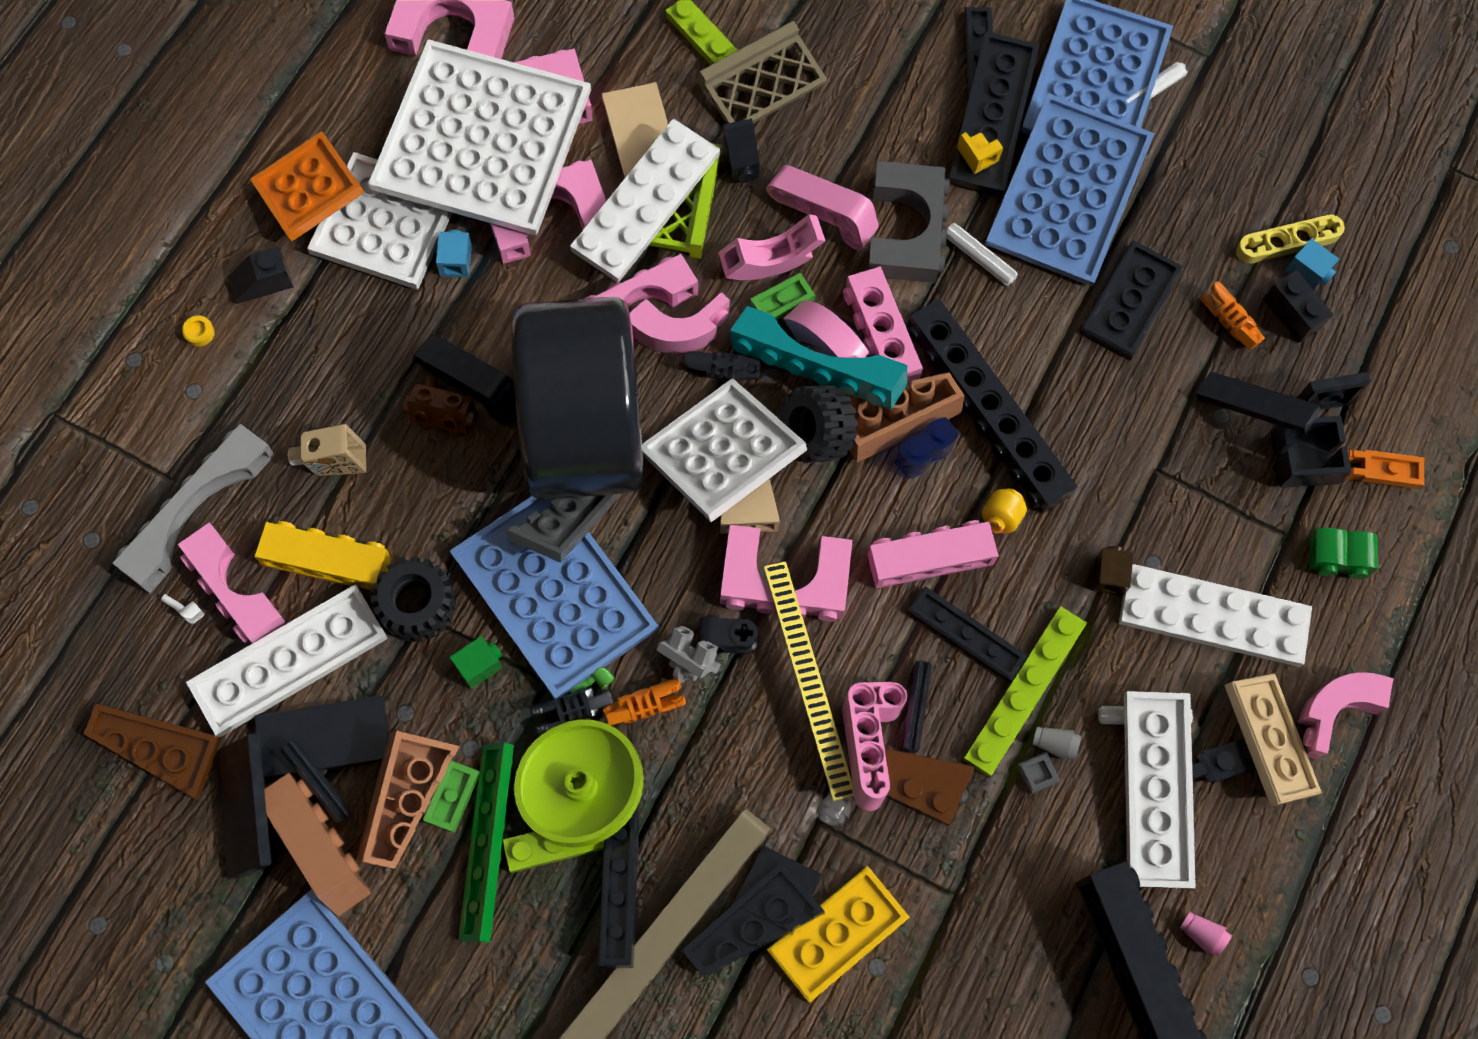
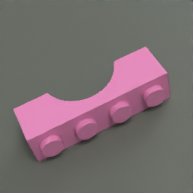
(668, 281)
(211, 557)

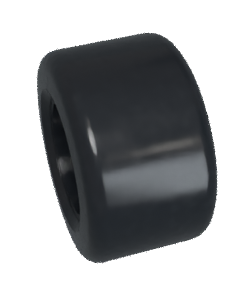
(577, 398)

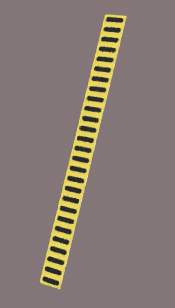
(809, 681)

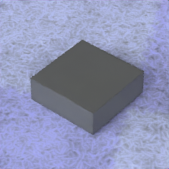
(1038, 773)

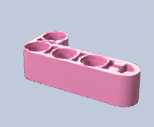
(828, 201)
(872, 745)

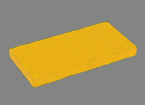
(828, 946)

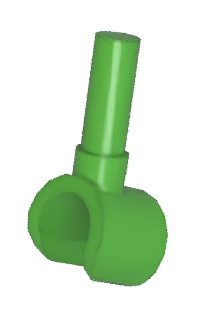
(601, 676)

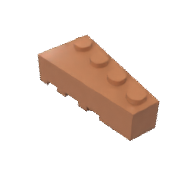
(914, 410)
(402, 793)
(314, 845)

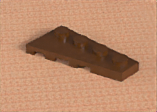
(161, 748)
(924, 783)

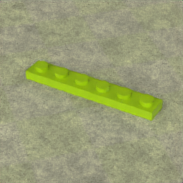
(1024, 692)

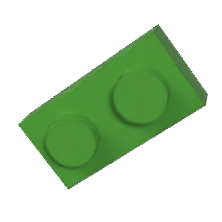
(783, 297)
(451, 797)

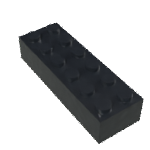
(1138, 955)

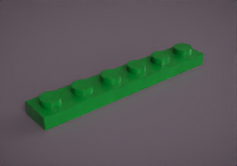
(486, 843)

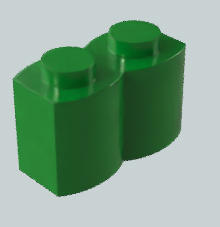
(1343, 552)

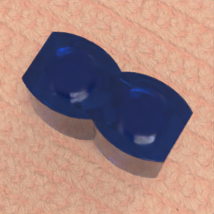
(930, 446)

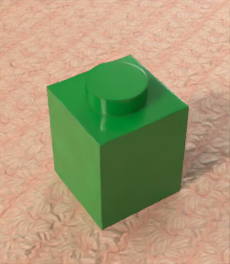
(477, 661)

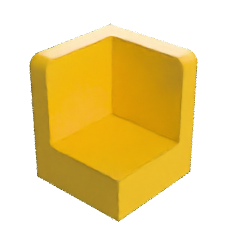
(978, 152)

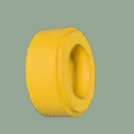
(198, 331)

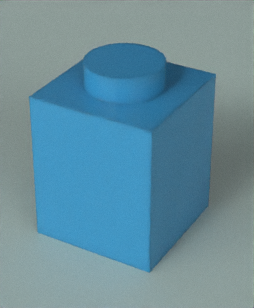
(454, 254)
(1314, 264)

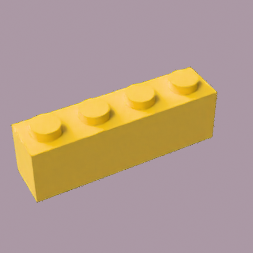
(322, 556)

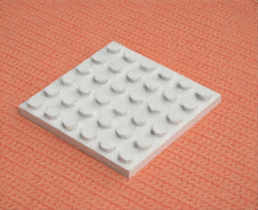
(480, 137)

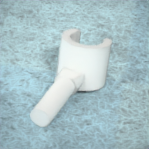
(191, 612)

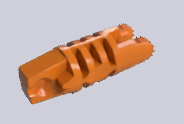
(1232, 316)
(644, 703)

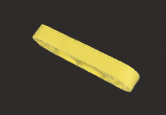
(1289, 236)

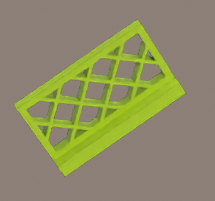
(697, 218)

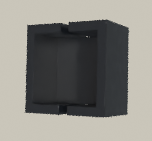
(1307, 458)

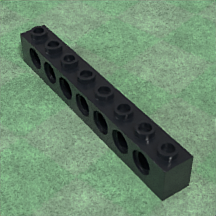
(1042, 495)

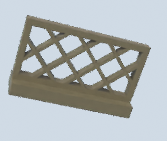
(751, 56)

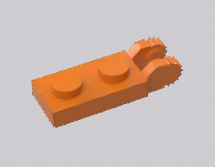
(1387, 468)

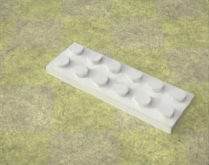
(645, 200)
(1216, 615)
(286, 661)
(1159, 788)

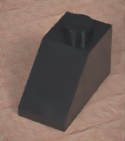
(740, 151)
(260, 275)

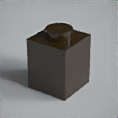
(1113, 571)

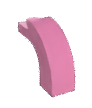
(773, 256)
(824, 330)
(678, 334)
(1357, 691)

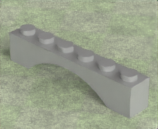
(150, 553)

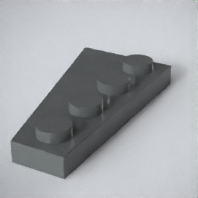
(561, 525)

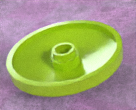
(578, 783)

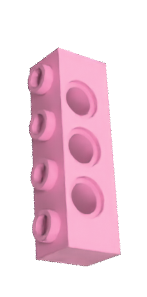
(873, 287)

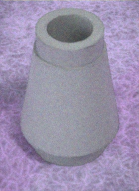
(1058, 742)

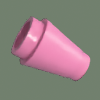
(1206, 934)

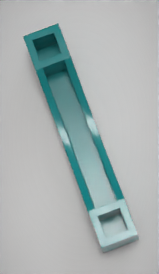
(869, 378)

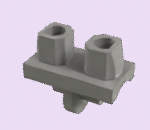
(687, 660)

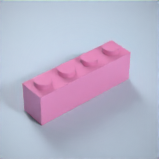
(932, 554)

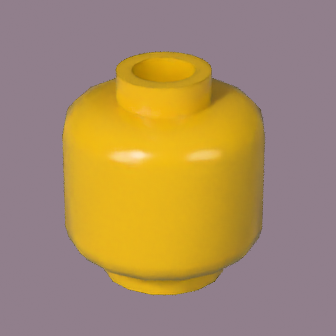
(1004, 510)

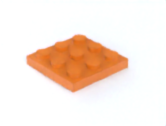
(307, 186)

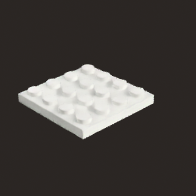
(380, 232)
(722, 449)

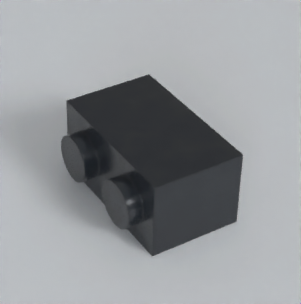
(1298, 306)

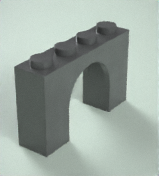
(924, 190)

